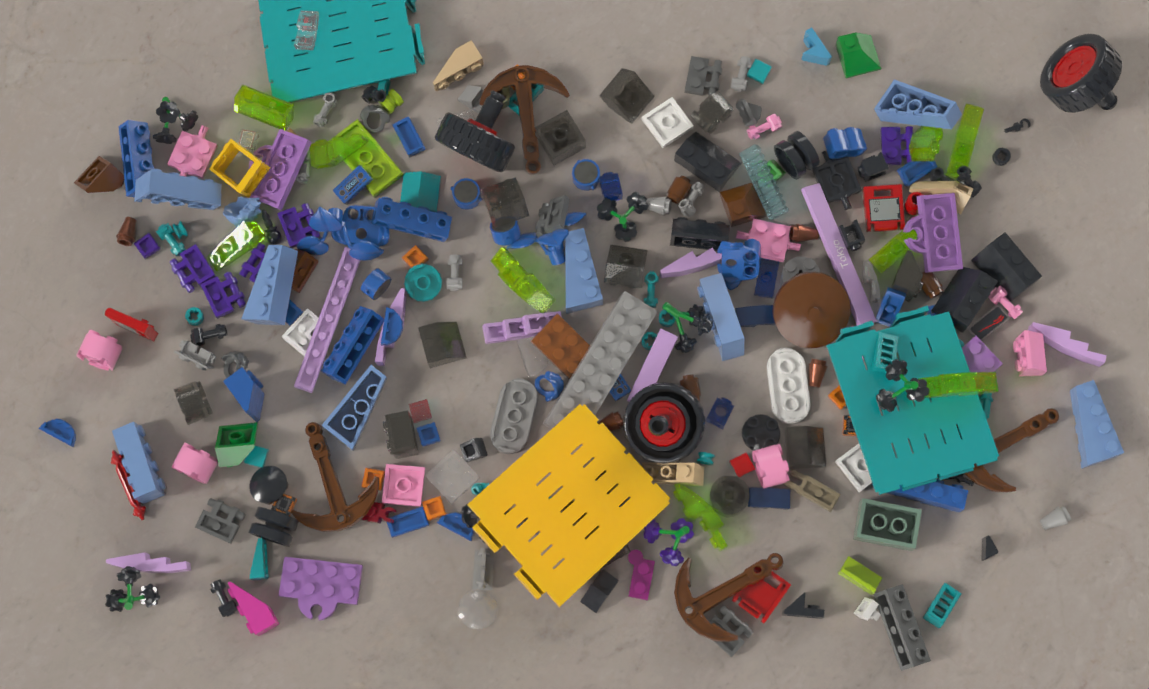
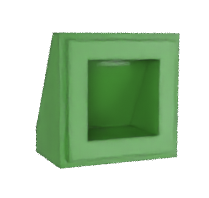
(776, 169)

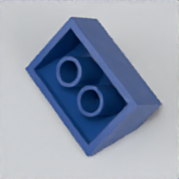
(247, 391)

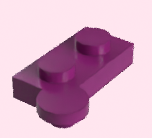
(641, 575)

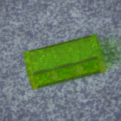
(263, 107)

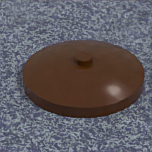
(811, 309)

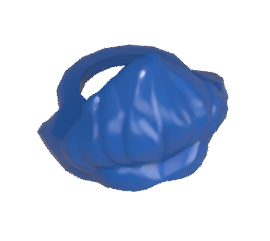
(555, 380)

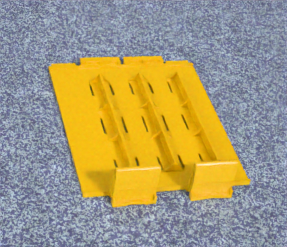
(615, 523)

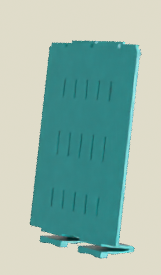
(362, 31)
(910, 422)

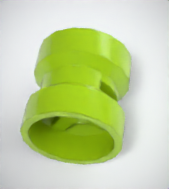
(392, 100)

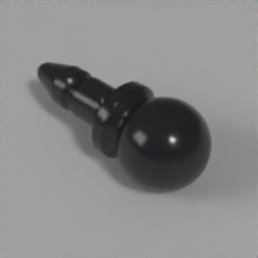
(273, 236)

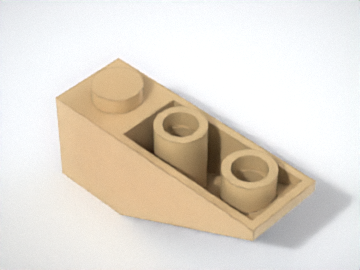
(461, 62)
(961, 191)
(672, 473)

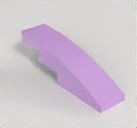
(691, 264)
(399, 306)
(516, 328)
(1061, 341)
(655, 361)
(145, 564)

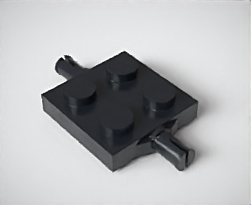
(837, 180)

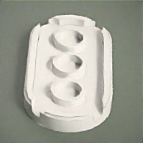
(788, 386)

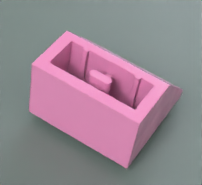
(1030, 354)

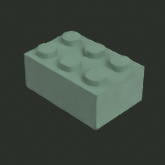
(887, 524)

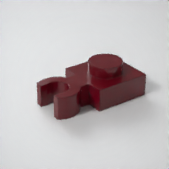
(379, 512)

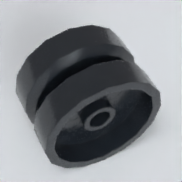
(796, 155)
(274, 524)

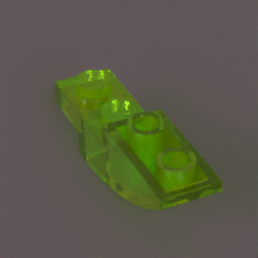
(964, 139)
(892, 251)
(521, 282)
(961, 384)
(695, 508)

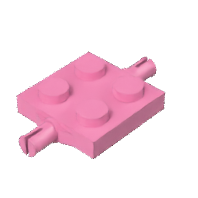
(192, 154)
(772, 237)

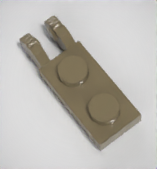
(814, 491)

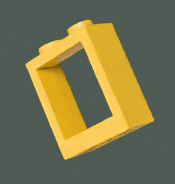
(251, 178)

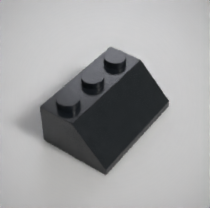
(706, 161)
(698, 233)
(1007, 265)
(965, 296)

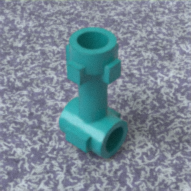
(165, 232)
(651, 280)

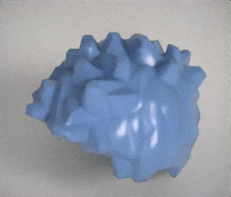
(242, 210)

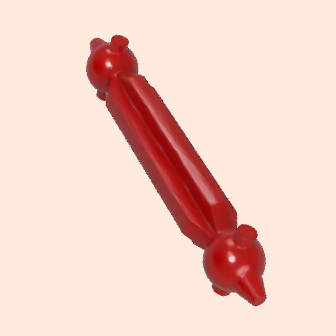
(116, 459)

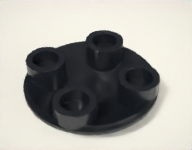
(760, 432)
(268, 484)

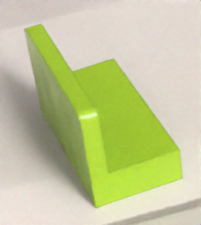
(860, 575)

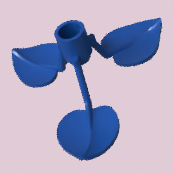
(333, 221)
(553, 240)

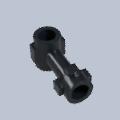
(371, 94)
(964, 174)
(938, 175)
(197, 335)
(228, 607)

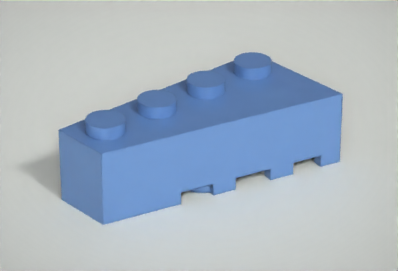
(916, 107)
(178, 190)
(581, 278)
(272, 287)
(725, 326)
(354, 410)
(1093, 426)
(139, 463)

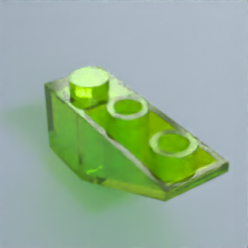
(925, 143)
(331, 153)
(237, 244)

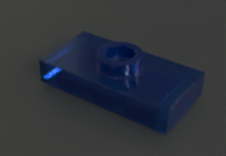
(766, 278)

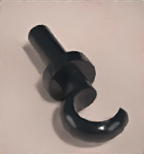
(1017, 126)
(960, 478)

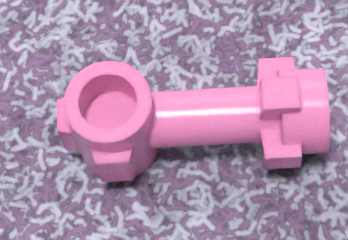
(773, 123)
(998, 295)

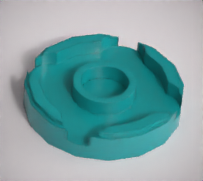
(423, 282)

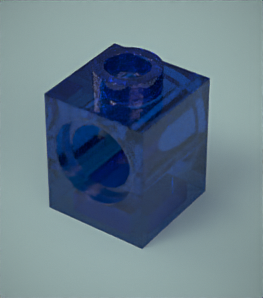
(611, 186)
(716, 420)

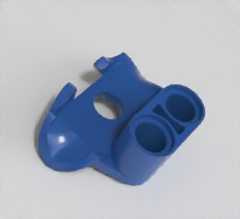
(375, 234)
(747, 259)

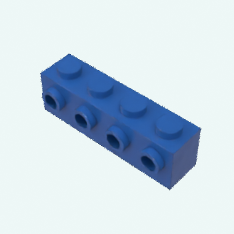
(135, 152)
(411, 219)
(352, 345)
(937, 495)

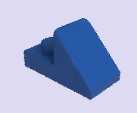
(890, 306)

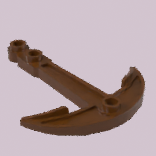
(535, 76)
(992, 482)
(335, 496)
(717, 595)

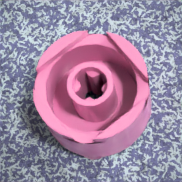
(100, 351)
(195, 463)
(770, 467)

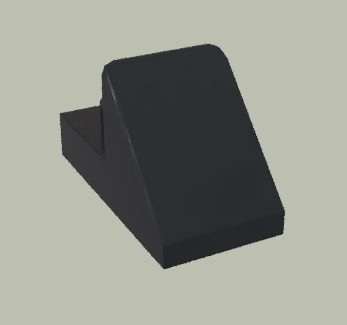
(599, 591)
(798, 609)

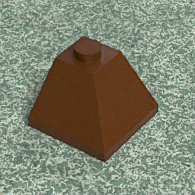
(100, 177)
(742, 204)

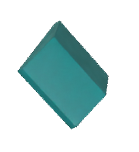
(421, 189)

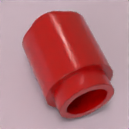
(911, 203)

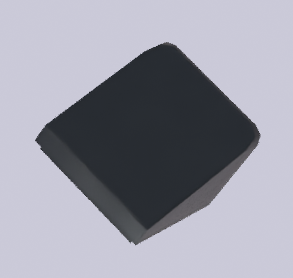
(473, 449)
(988, 548)

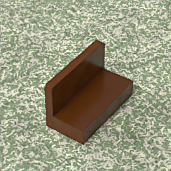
(303, 269)

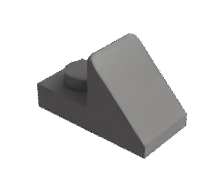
(471, 97)

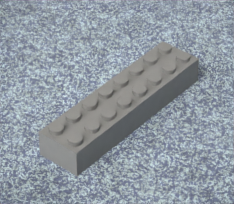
(604, 358)

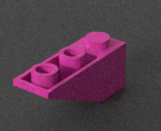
(258, 614)

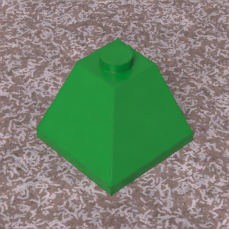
(857, 54)
(235, 443)

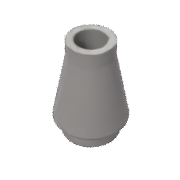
(660, 205)
(1056, 518)

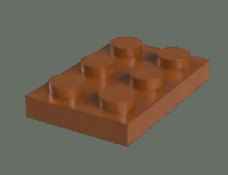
(561, 345)

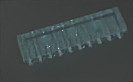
(763, 182)

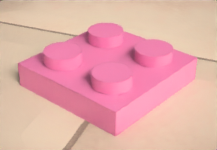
(403, 485)

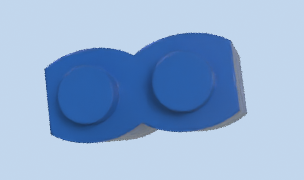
(844, 143)

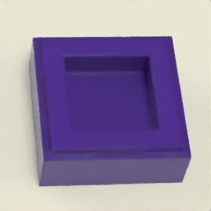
(147, 246)

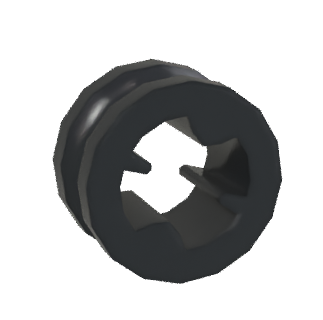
(998, 161)

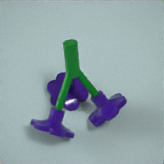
(679, 531)

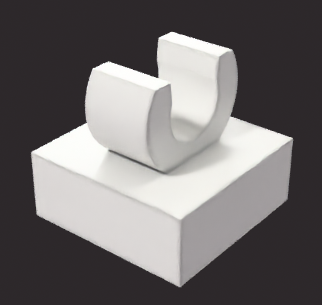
(867, 610)

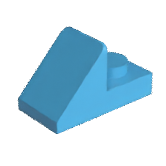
(818, 52)

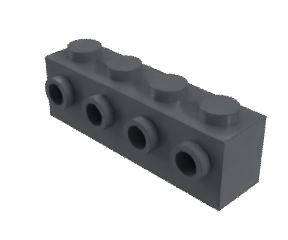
(902, 627)

